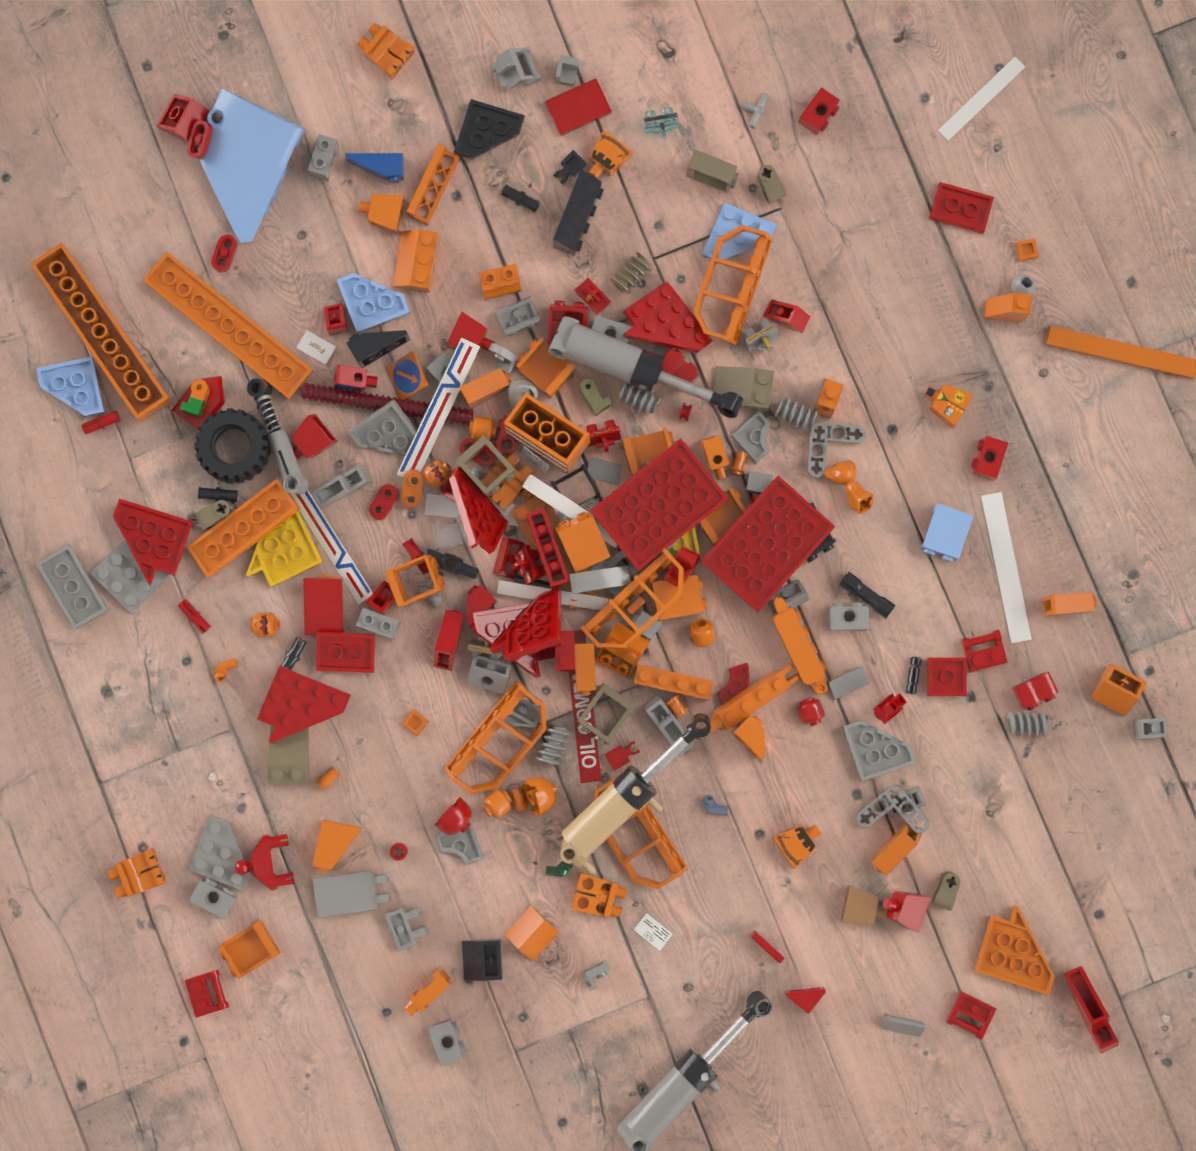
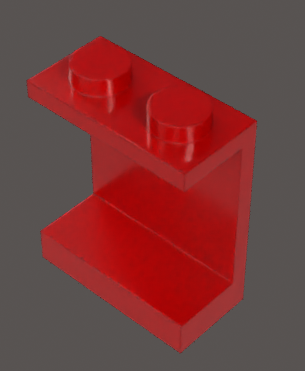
(565, 652)

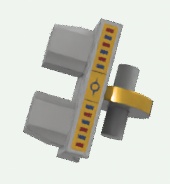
(763, 338)
(480, 646)

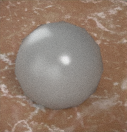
(1023, 284)

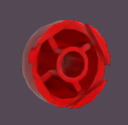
(455, 818)

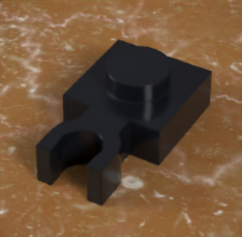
(572, 165)

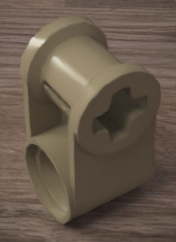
(772, 186)
(211, 515)
(944, 894)

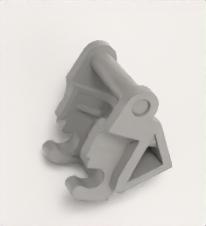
(510, 70)

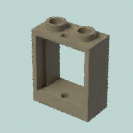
(712, 171)
(471, 452)
(599, 736)

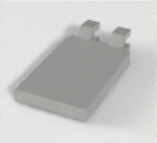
(348, 893)

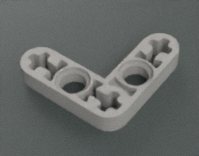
(828, 436)
(890, 803)

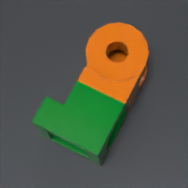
(197, 399)

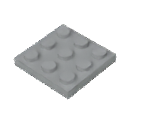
(124, 579)

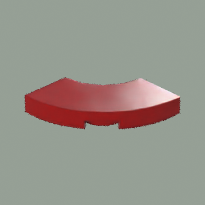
(737, 682)

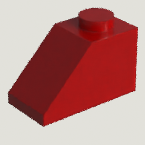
(787, 315)
(477, 601)

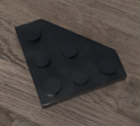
(486, 128)

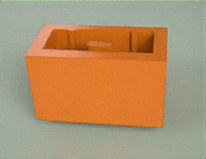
(622, 660)
(1118, 689)

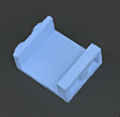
(946, 532)

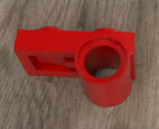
(503, 437)
(688, 560)

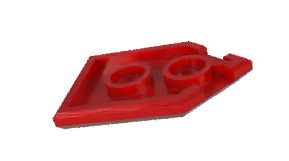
(214, 402)

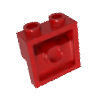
(559, 310)

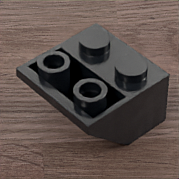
(482, 959)

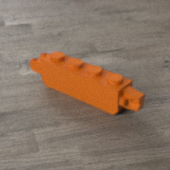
(798, 646)
(752, 698)

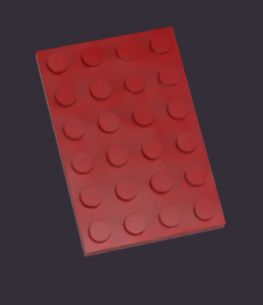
(659, 504)
(768, 544)

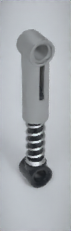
(278, 438)

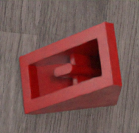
(335, 319)
(381, 598)
(806, 998)

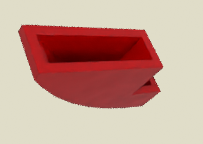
(1091, 1009)

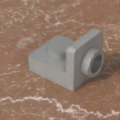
(506, 358)
(598, 970)

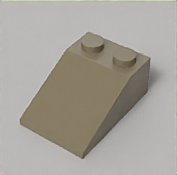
(750, 383)
(289, 759)

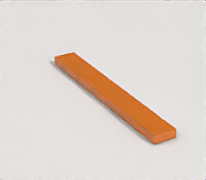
(1121, 352)

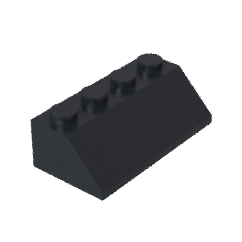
(577, 213)

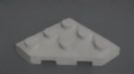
(385, 430)
(876, 750)
(218, 854)

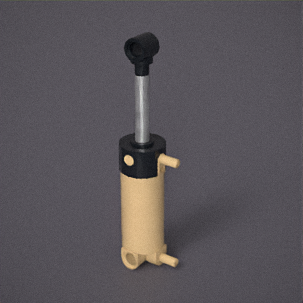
(620, 801)

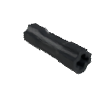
(878, 603)

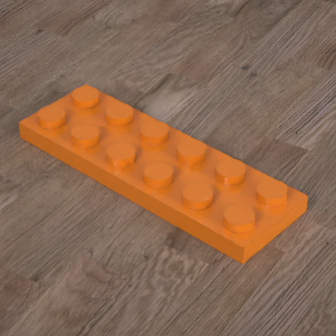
(520, 517)
(243, 528)

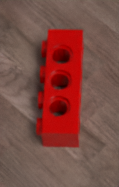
(547, 548)

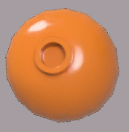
(540, 794)

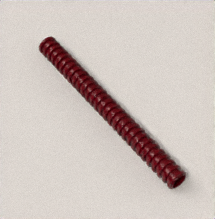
(376, 402)

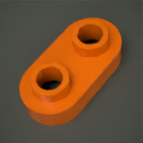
(412, 489)

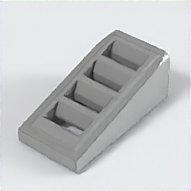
(920, 798)

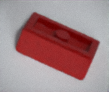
(506, 557)

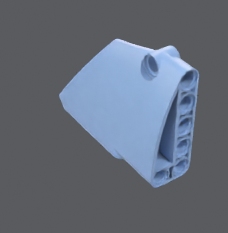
(247, 159)

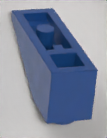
(383, 165)

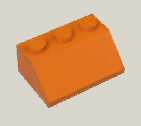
(416, 260)
(751, 736)

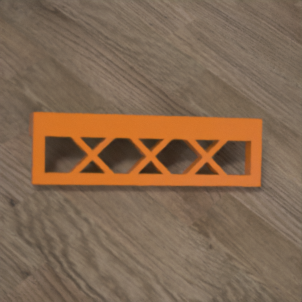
(426, 182)

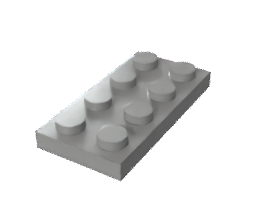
(72, 587)

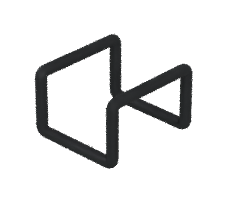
(583, 468)

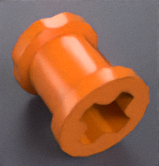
(677, 706)

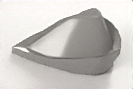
(517, 390)

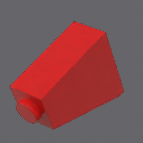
(448, 639)

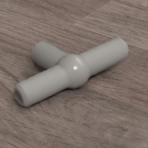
(757, 110)

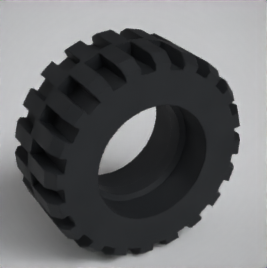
(214, 428)

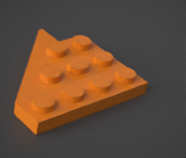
(1013, 954)

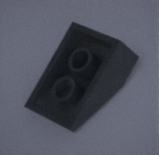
(374, 345)

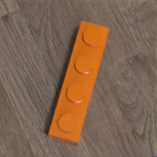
(673, 682)

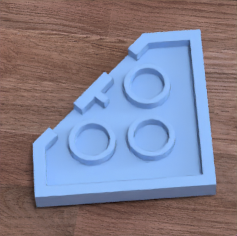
(729, 219)
(370, 302)
(74, 384)

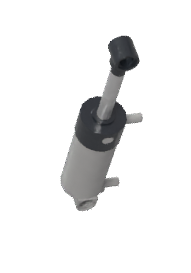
(629, 363)
(683, 1084)

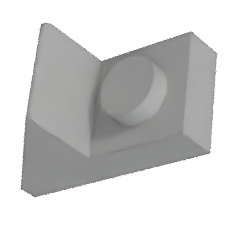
(1150, 728)

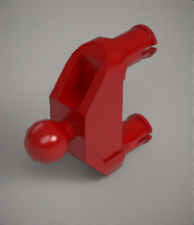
(262, 864)

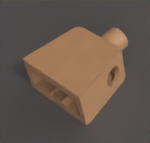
(861, 907)

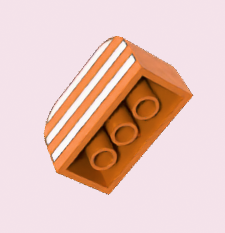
(546, 433)

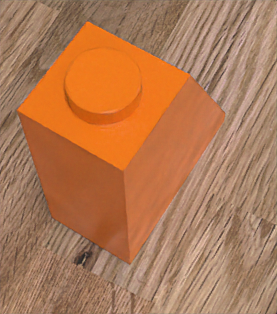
(1009, 307)
(485, 387)
(1069, 603)
(585, 668)
(333, 843)
(896, 849)

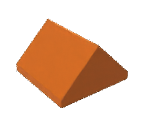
(531, 933)

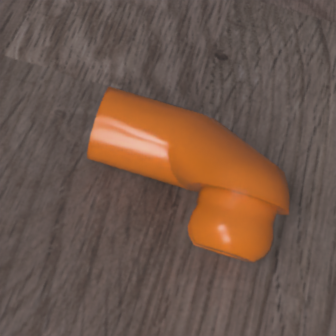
(223, 668)

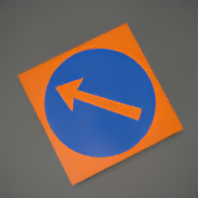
(407, 375)

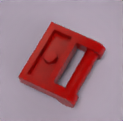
(986, 657)
(201, 996)
(973, 1008)

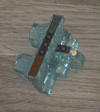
(661, 123)

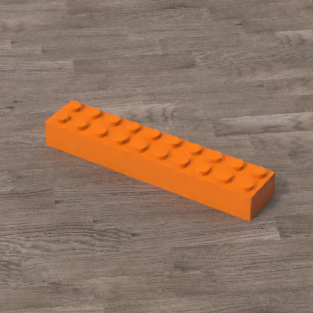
(101, 332)

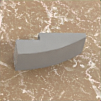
(341, 486)
(600, 579)
(665, 721)

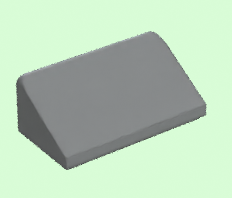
(793, 594)
(848, 682)
(903, 1025)

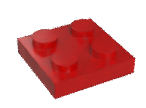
(946, 676)

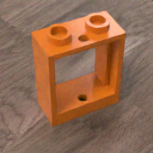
(397, 585)

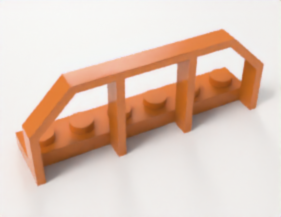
(749, 287)
(622, 600)
(481, 736)
(660, 839)

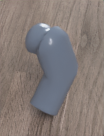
(712, 807)

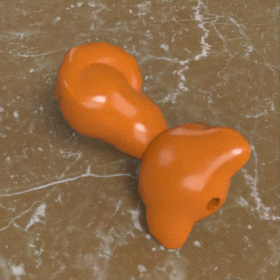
(844, 474)

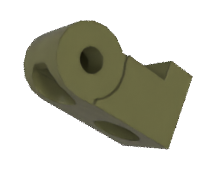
(593, 398)

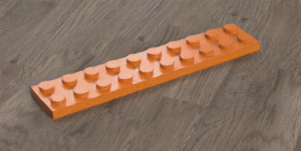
(228, 325)

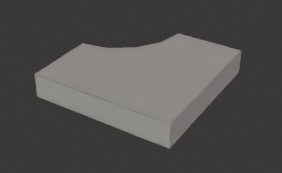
(751, 436)
(462, 844)

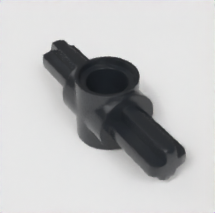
(461, 567)

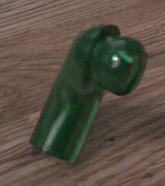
(560, 870)

